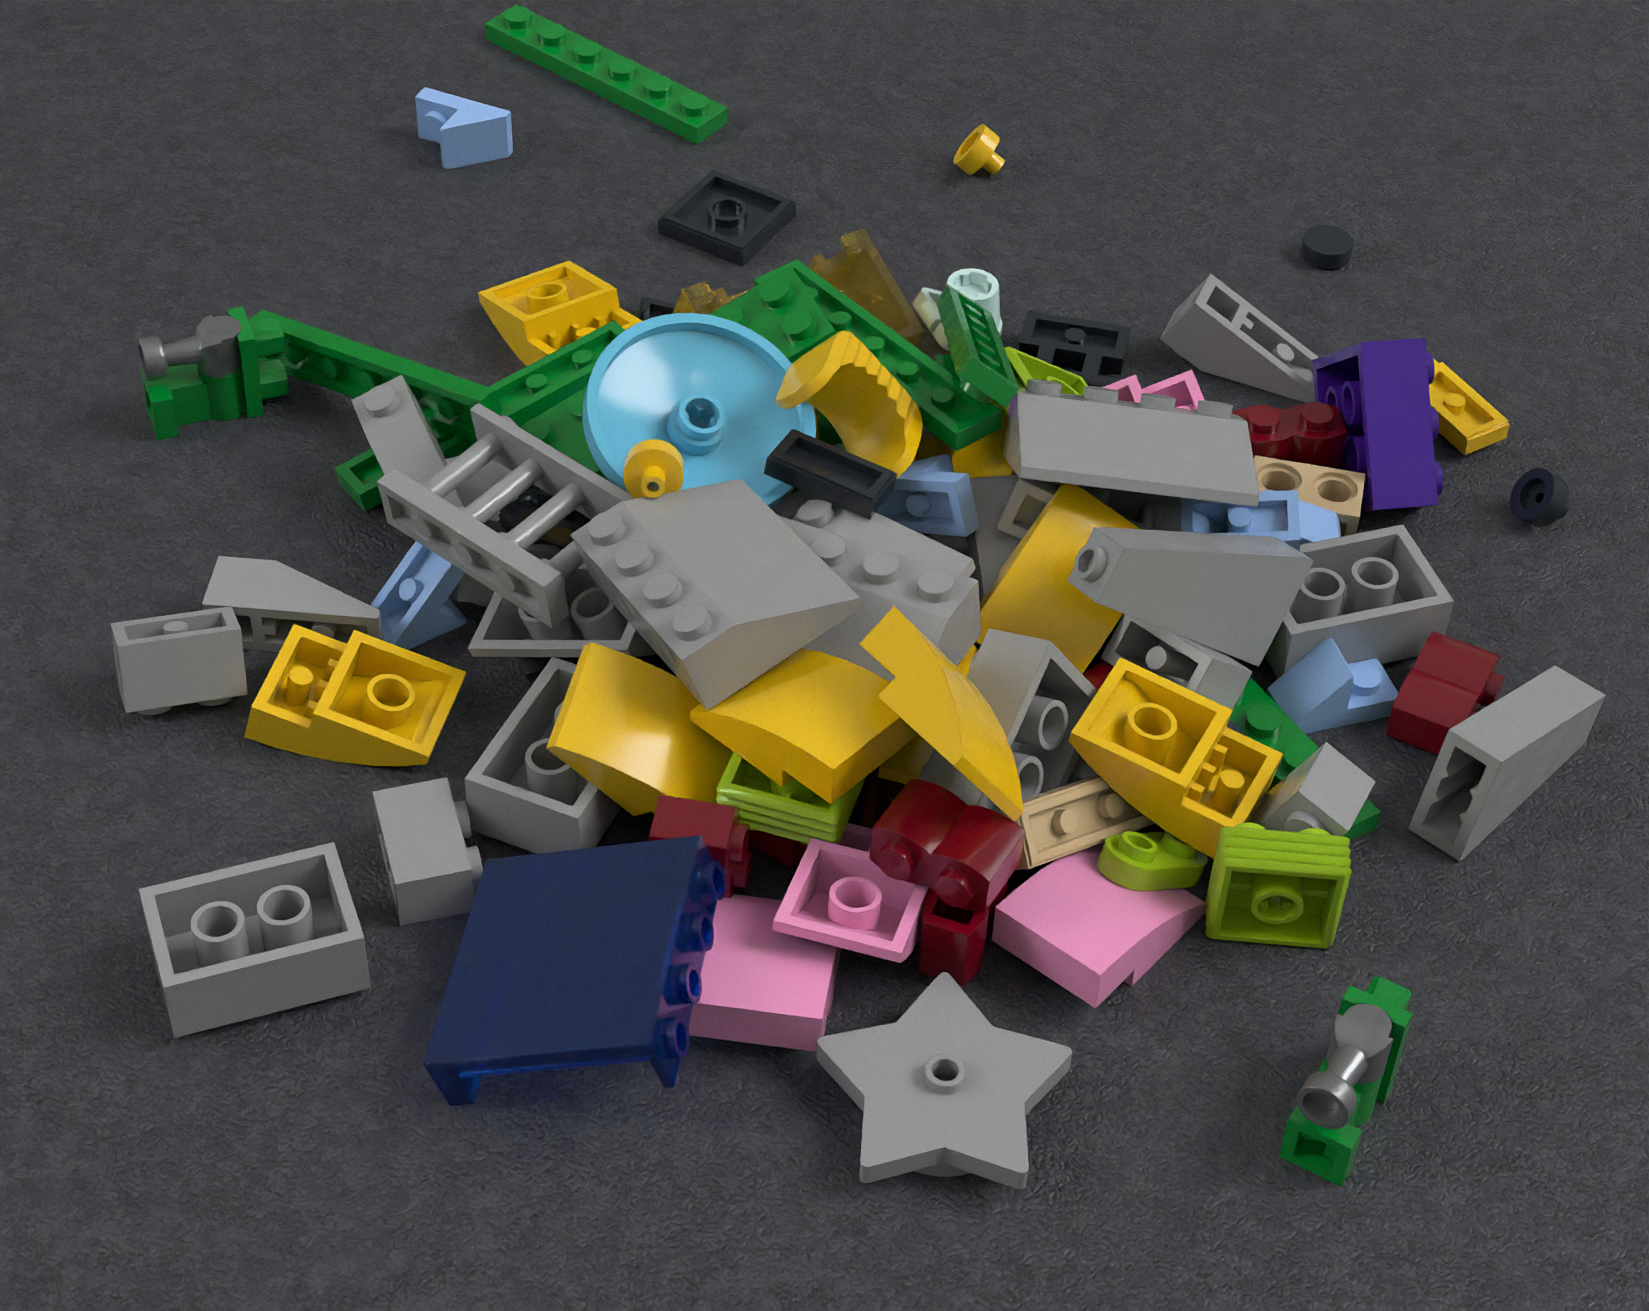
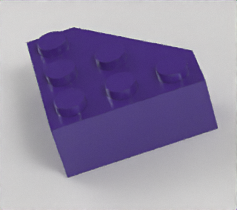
(1386, 418)

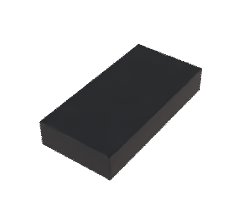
(830, 473)

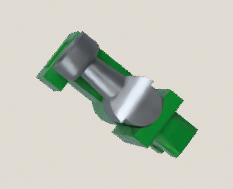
(212, 372)
(1354, 1076)

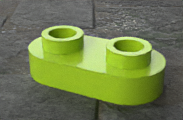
(1150, 861)

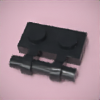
(1077, 344)

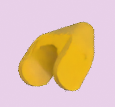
(859, 400)

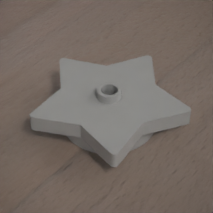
(943, 1089)

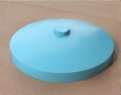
(702, 390)

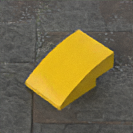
(552, 309)
(1033, 585)
(353, 700)
(945, 709)
(810, 723)
(633, 733)
(1173, 755)

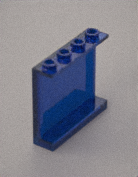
(578, 963)

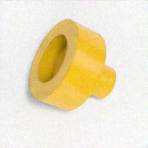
(979, 152)
(653, 469)

